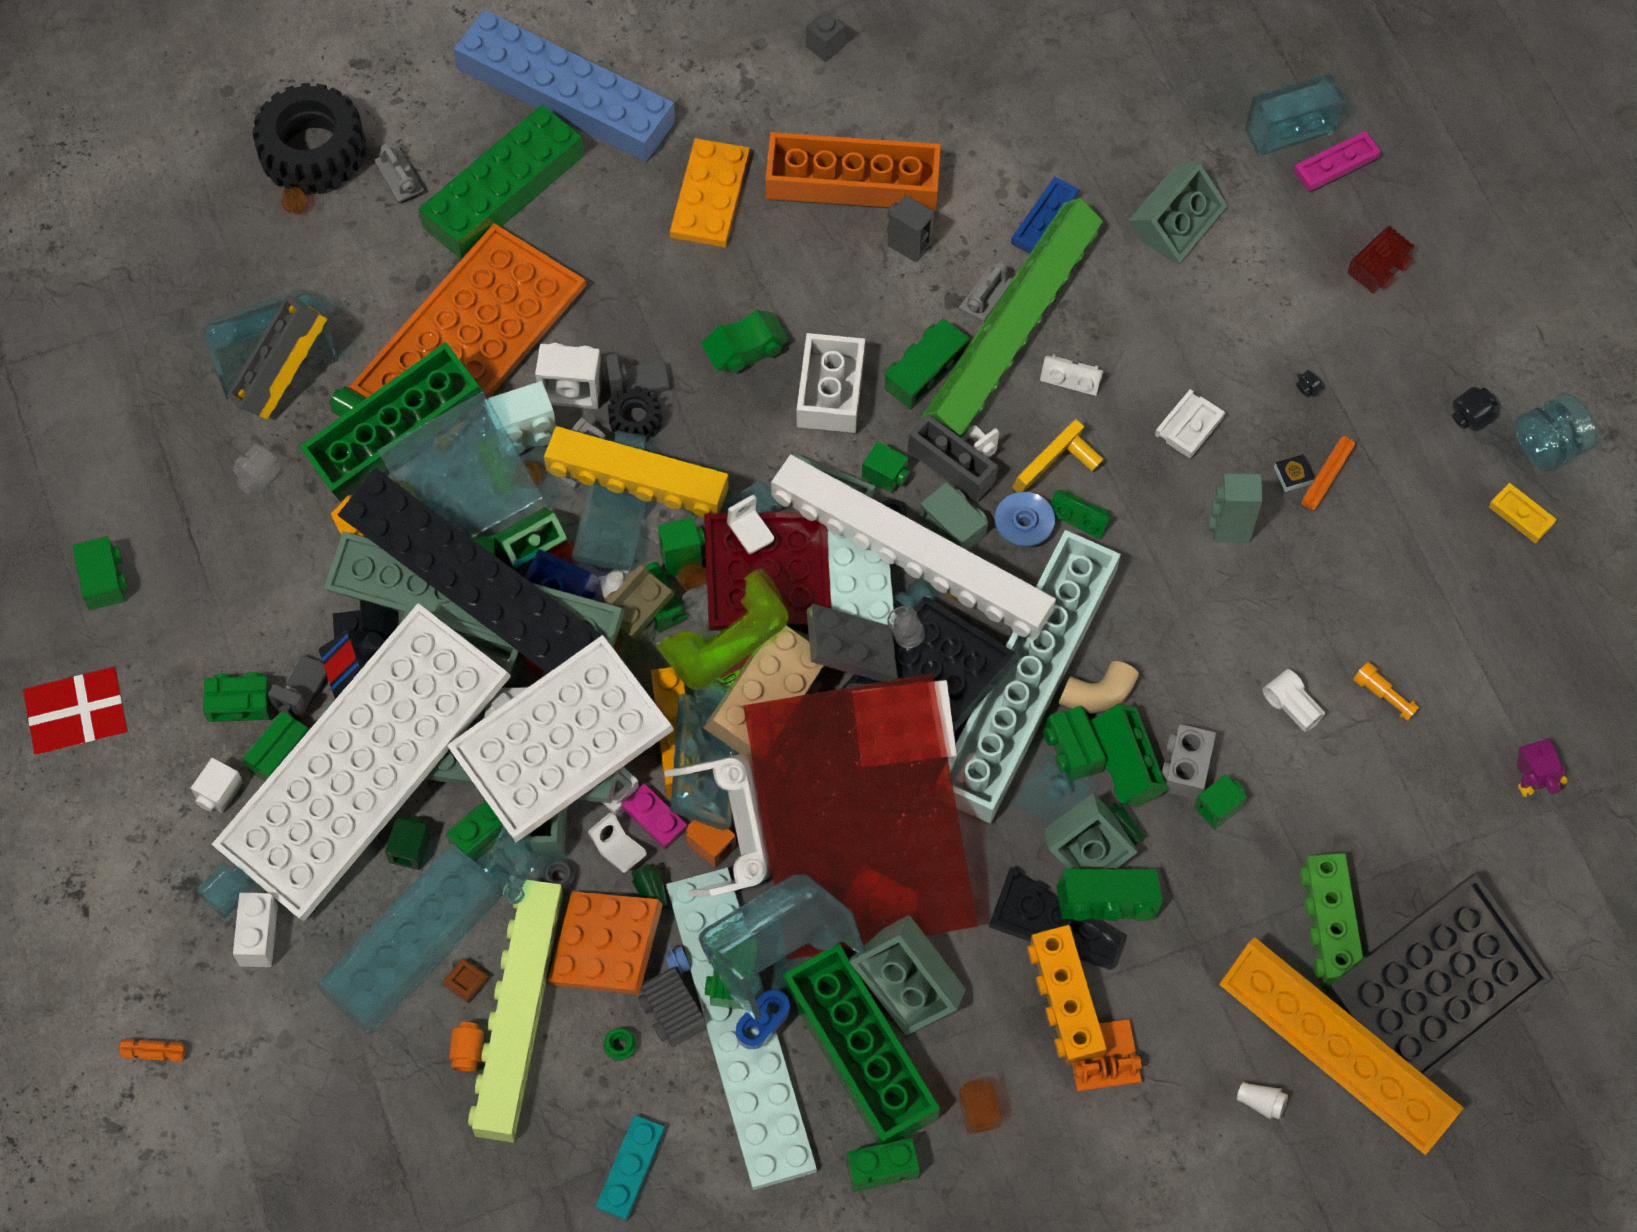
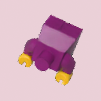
(1540, 768)

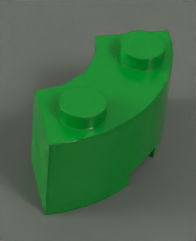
(745, 341)

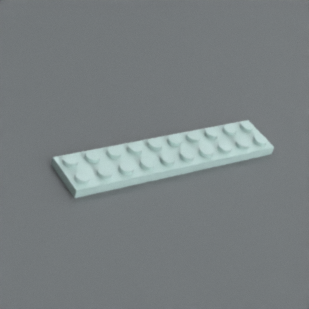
(753, 1079)

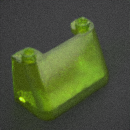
(703, 663)

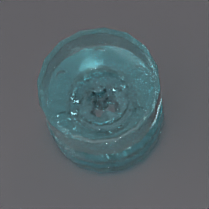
(1556, 431)

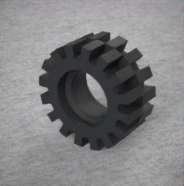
(635, 399)

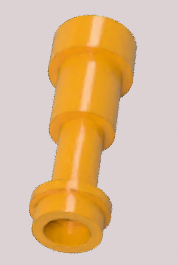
(1382, 688)

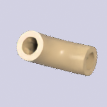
(1103, 694)

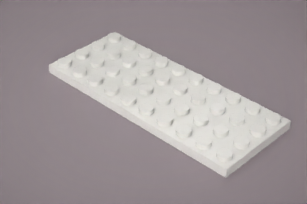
(360, 761)

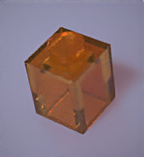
(979, 1107)

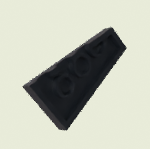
(1028, 910)

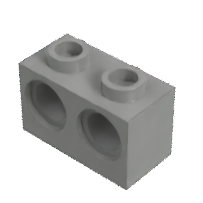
(1192, 762)

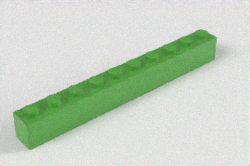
(1014, 317)

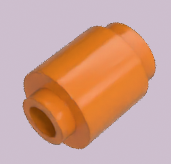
(466, 1047)

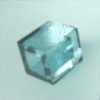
(223, 889)

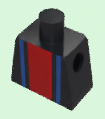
(347, 656)

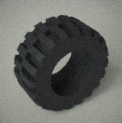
(305, 109)

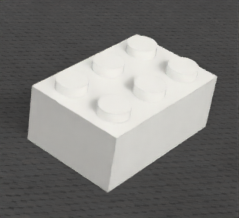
(830, 382)

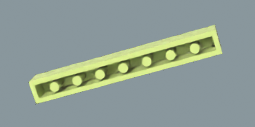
(517, 1012)

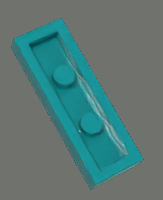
(630, 1168)

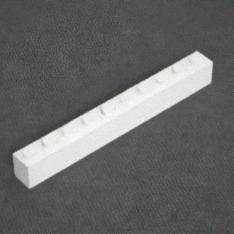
(912, 547)

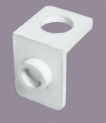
(987, 444)
(748, 525)
(619, 847)

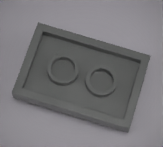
(851, 643)

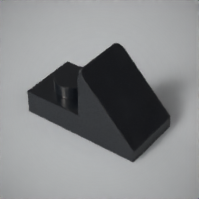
(369, 618)

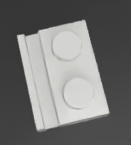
(1190, 423)

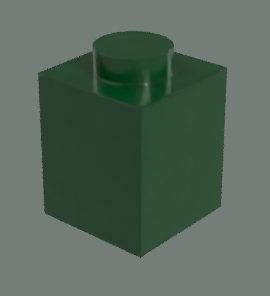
(408, 843)

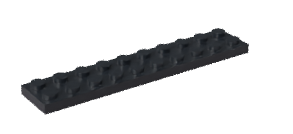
(466, 572)

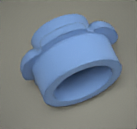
(678, 960)

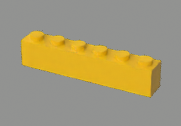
(635, 472)

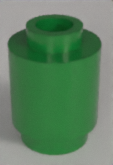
(344, 400)

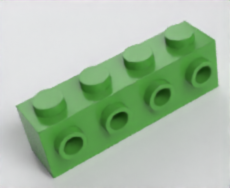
(1331, 914)

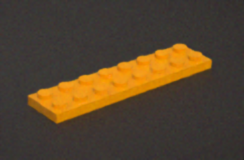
(1341, 1046)

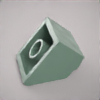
(1089, 837)

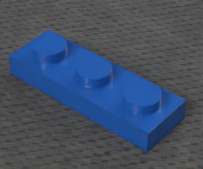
(1043, 213)

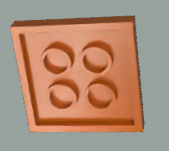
(605, 942)

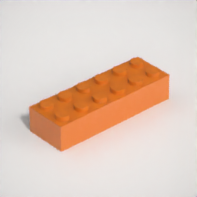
(851, 170)

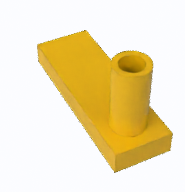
(1069, 440)

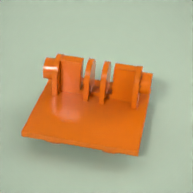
(1117, 1067)

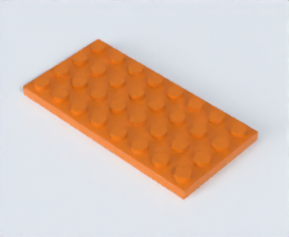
(486, 311)

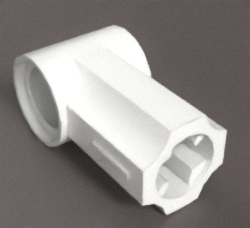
(1288, 693)

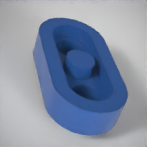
(767, 1023)

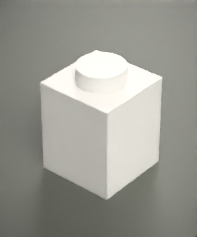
(216, 786)

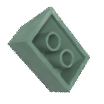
(1178, 211)
(908, 976)

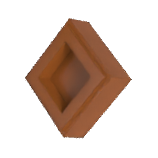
(465, 980)

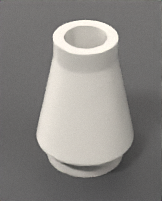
(1263, 1099)

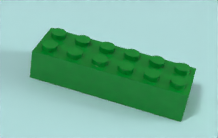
(501, 181)
(349, 446)
(860, 1046)

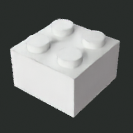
(570, 375)

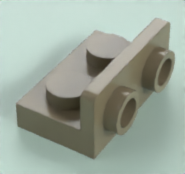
(641, 598)

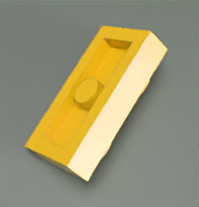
(1522, 513)

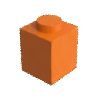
(710, 842)

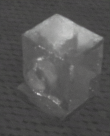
(650, 524)
(697, 609)

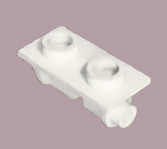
(1070, 375)

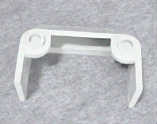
(738, 778)

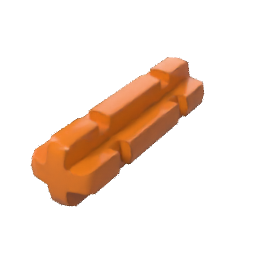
(152, 1050)

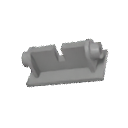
(398, 173)
(987, 292)

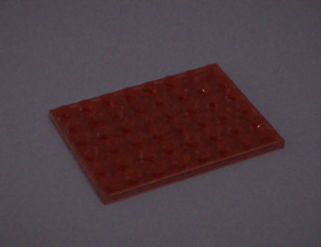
(864, 803)

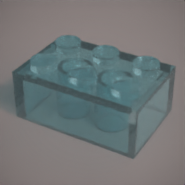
(1294, 114)

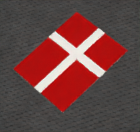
(74, 710)

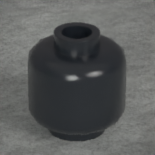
(1474, 408)

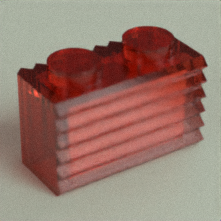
(1381, 259)

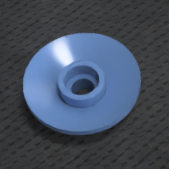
(1027, 508)

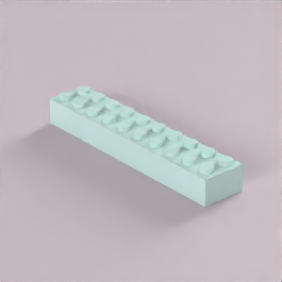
(1013, 710)

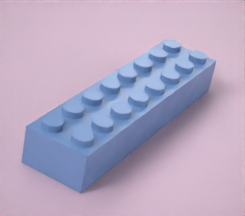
(565, 84)

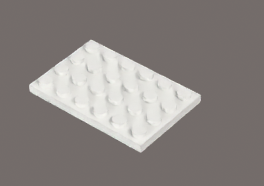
(560, 738)

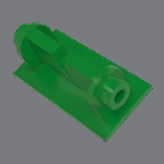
(1082, 516)

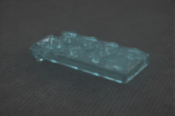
(611, 521)
(697, 793)

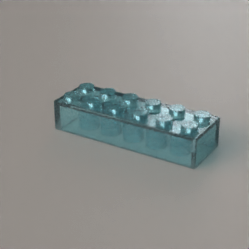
(410, 939)

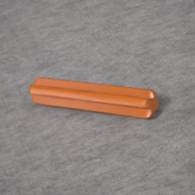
(1328, 473)

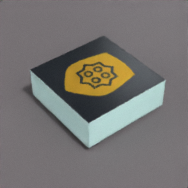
(1293, 473)

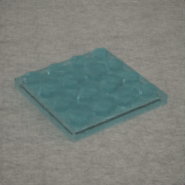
(463, 467)

